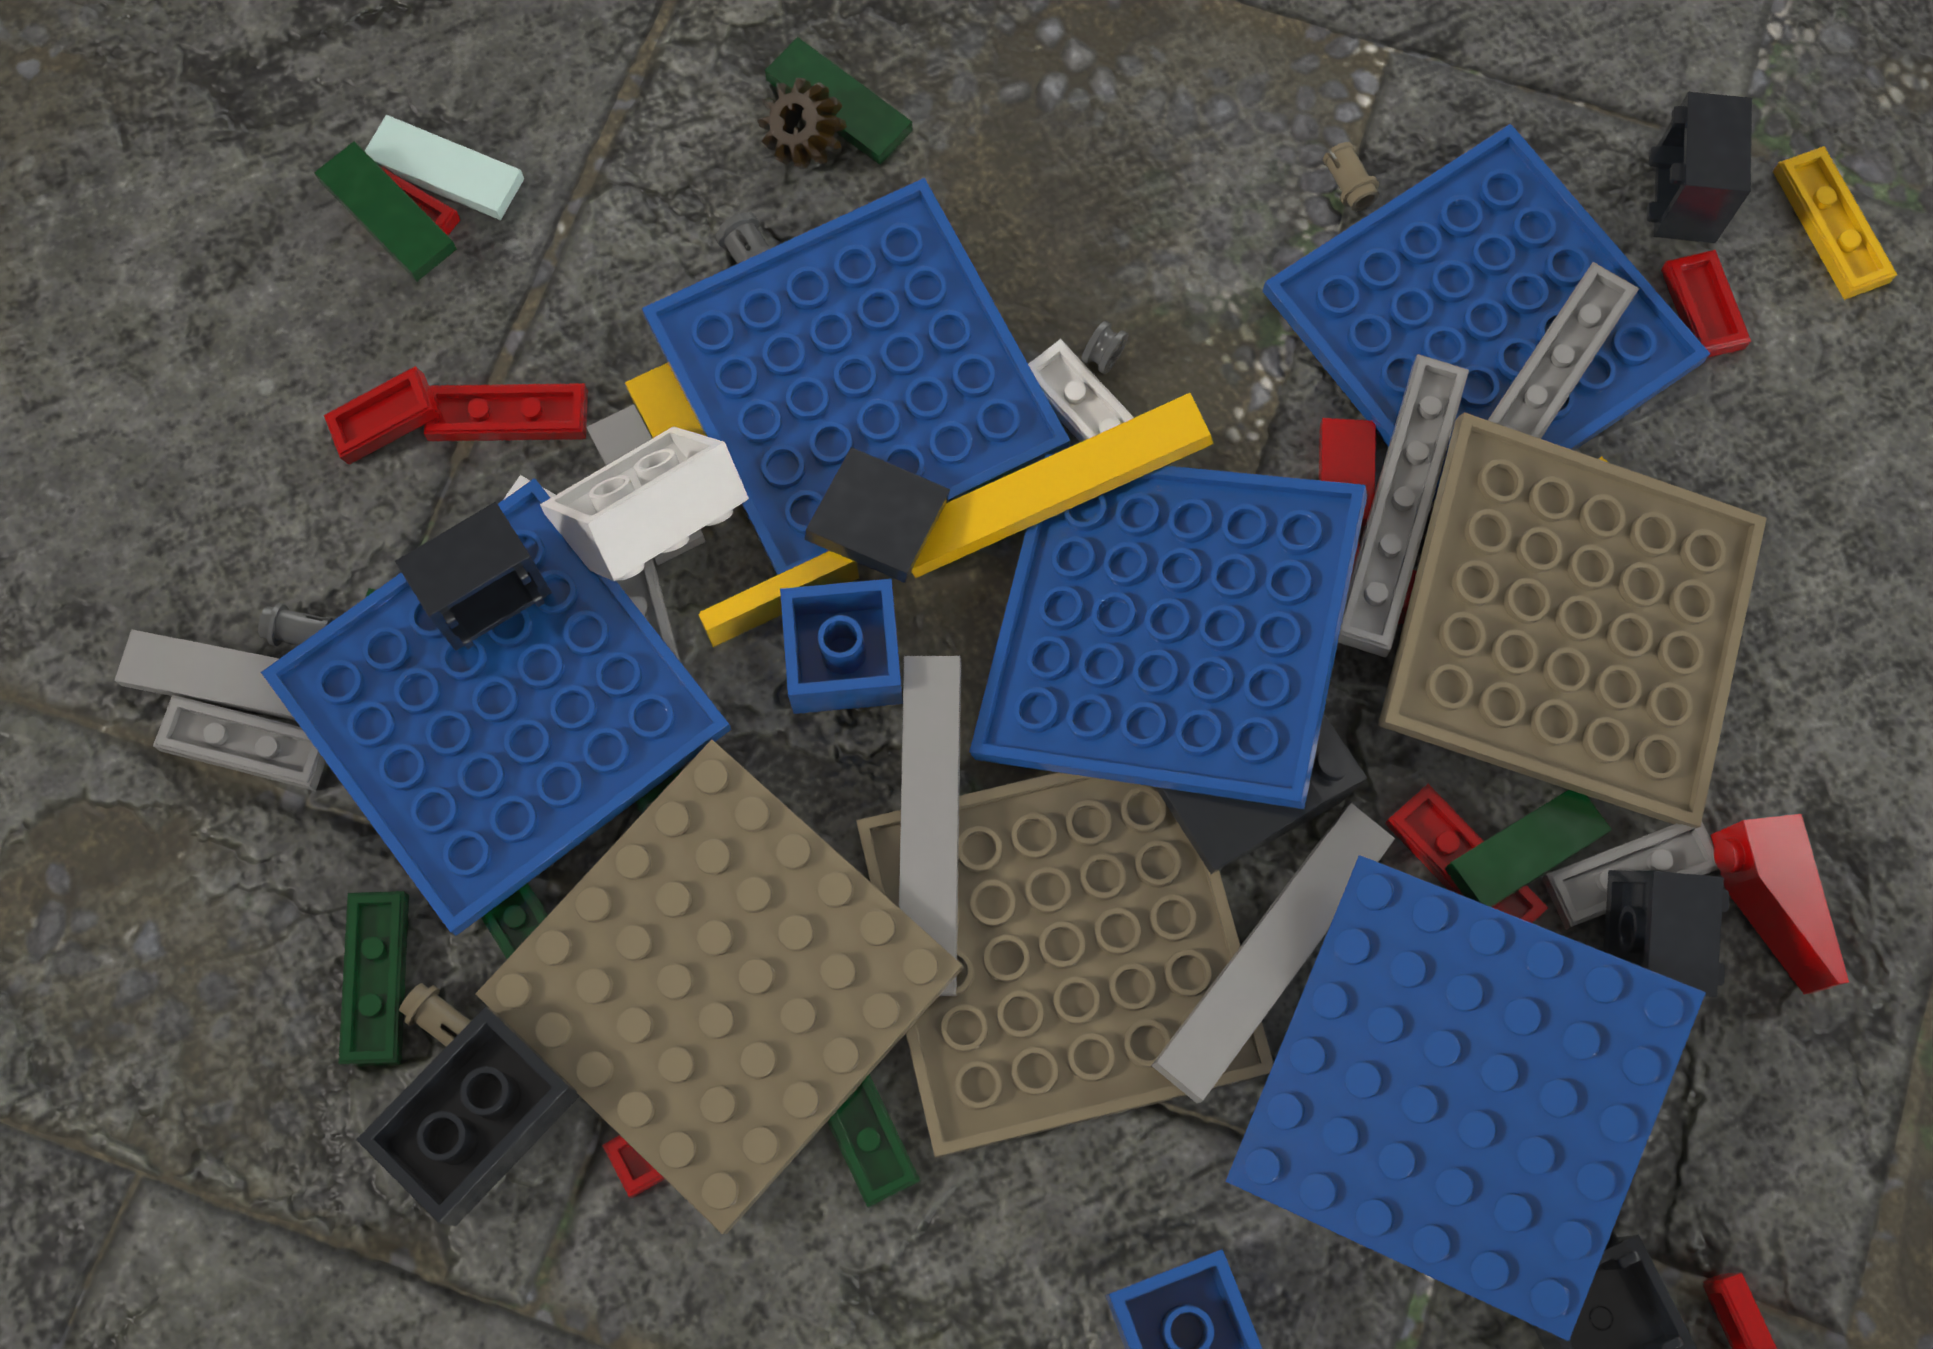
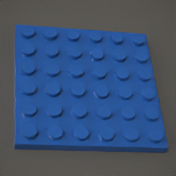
(1474, 278)
(859, 342)
(1177, 634)
(500, 751)
(1466, 1093)

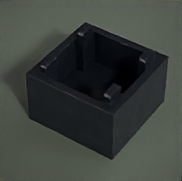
(1702, 167)
(474, 576)
(1668, 924)
(1625, 1306)

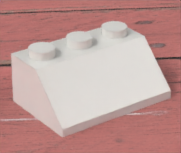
(647, 502)

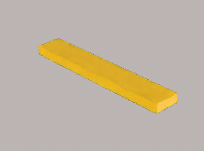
(1064, 481)

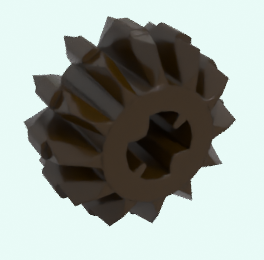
(816, 108)

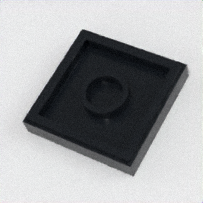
(877, 514)

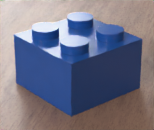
(841, 646)
(1185, 1309)

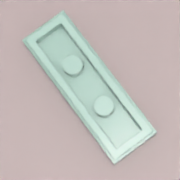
(445, 167)

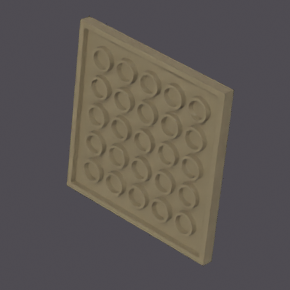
(1574, 622)
(1079, 957)
(719, 985)

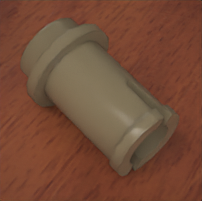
(1356, 185)
(433, 1013)

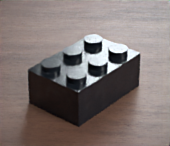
(468, 1118)

